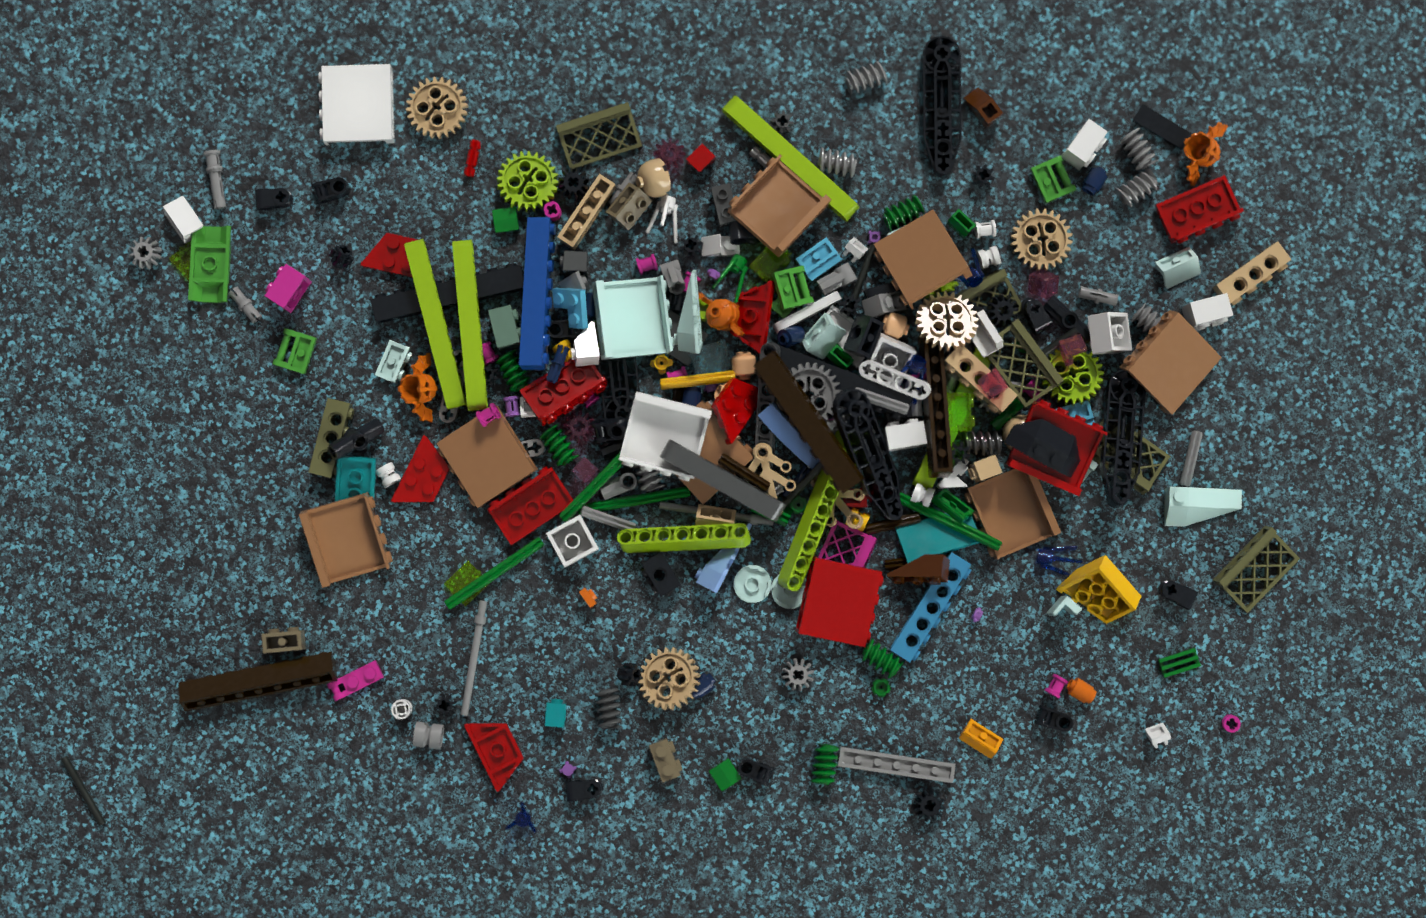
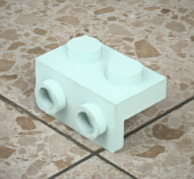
(394, 361)

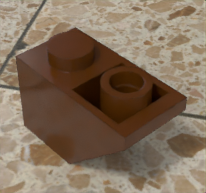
(983, 107)

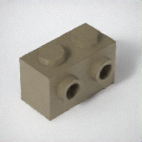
(629, 206)
(283, 641)
(664, 759)

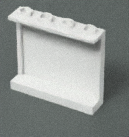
(357, 103)
(656, 421)

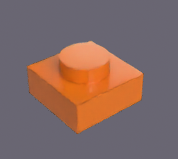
(589, 596)

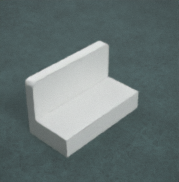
(182, 218)
(986, 337)

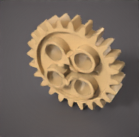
(423, 97)
(1024, 241)
(928, 320)
(678, 692)

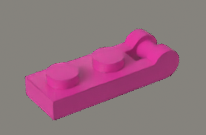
(356, 680)

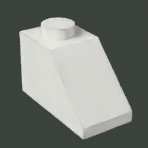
(586, 348)

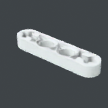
(808, 311)
(894, 381)

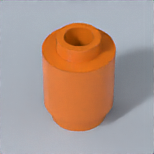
(1081, 690)

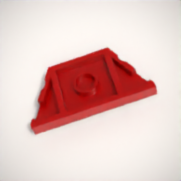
(390, 255)
(755, 315)
(735, 407)
(423, 475)
(496, 750)

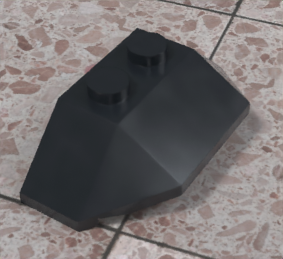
(1046, 445)

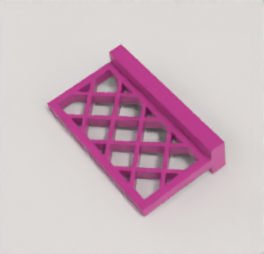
(865, 549)

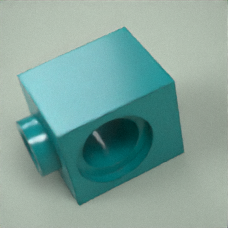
(555, 713)

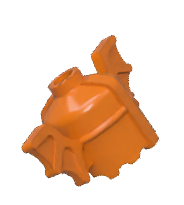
(1203, 150)
(722, 314)
(419, 388)

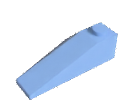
(717, 568)

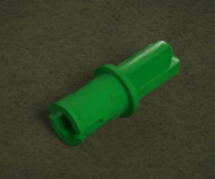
(998, 422)

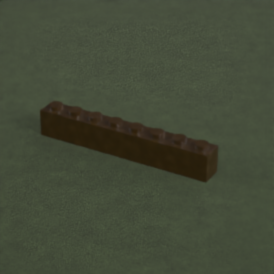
(936, 411)
(808, 421)
(257, 681)

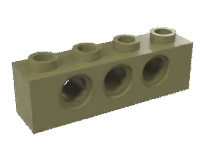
(332, 409)

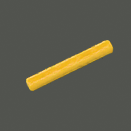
(696, 380)

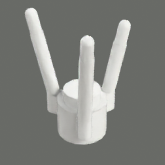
(666, 206)

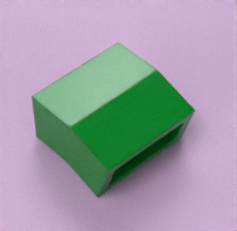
(505, 219)
(961, 223)
(836, 361)
(725, 774)

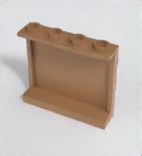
(777, 206)
(921, 258)
(1171, 361)
(712, 449)
(486, 458)
(1013, 511)
(345, 538)

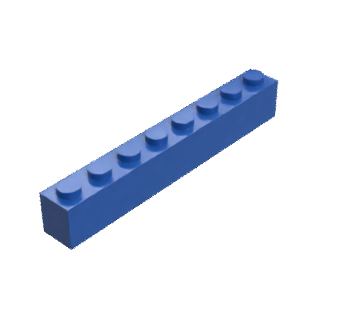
(536, 293)

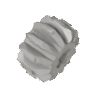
(145, 260)
(797, 681)

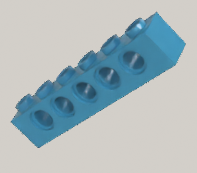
(899, 645)

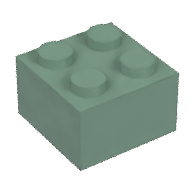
(505, 327)

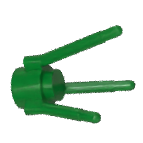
(736, 265)

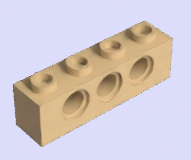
(586, 212)
(1278, 259)
(977, 368)

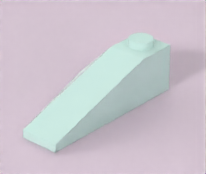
(689, 328)
(1191, 505)

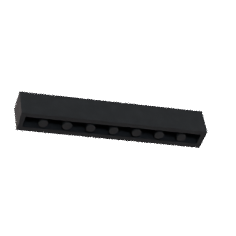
(489, 285)
(846, 379)

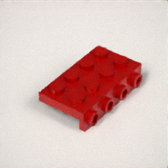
(1198, 210)
(573, 387)
(530, 505)

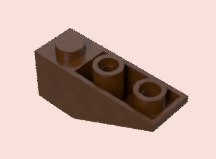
(927, 568)

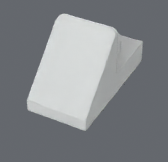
(718, 246)
(953, 481)

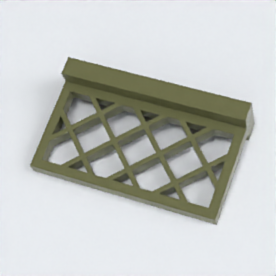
(592, 120)
(988, 282)
(1037, 357)
(1142, 484)
(1242, 560)

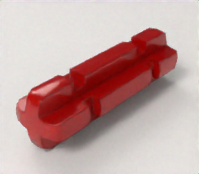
(472, 158)

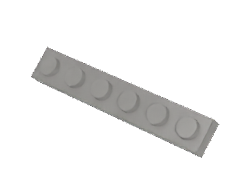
(896, 764)

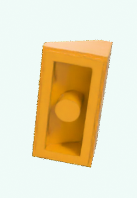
(981, 738)

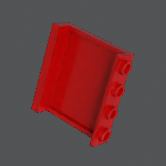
(1087, 438)
(839, 602)

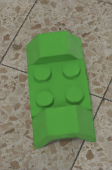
(210, 264)

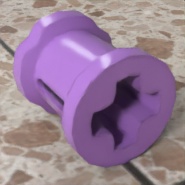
(514, 400)

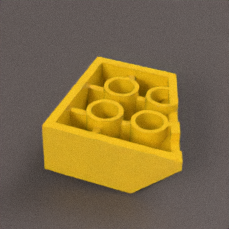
(1101, 590)

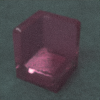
(1043, 283)
(1070, 347)
(992, 384)
(585, 470)

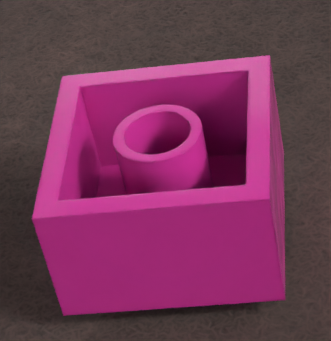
(287, 288)

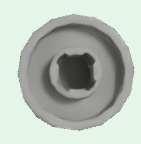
(428, 735)

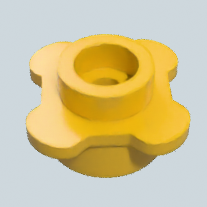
(661, 368)

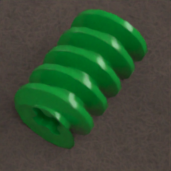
(903, 212)
(512, 371)
(558, 446)
(881, 658)
(825, 763)

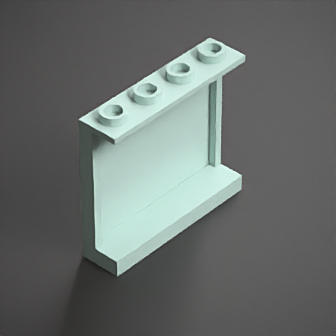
(632, 318)

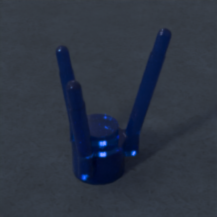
(976, 278)
(915, 366)
(1046, 557)
(522, 819)

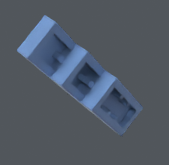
(789, 435)

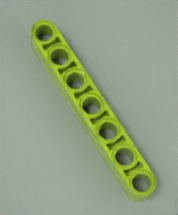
(692, 541)

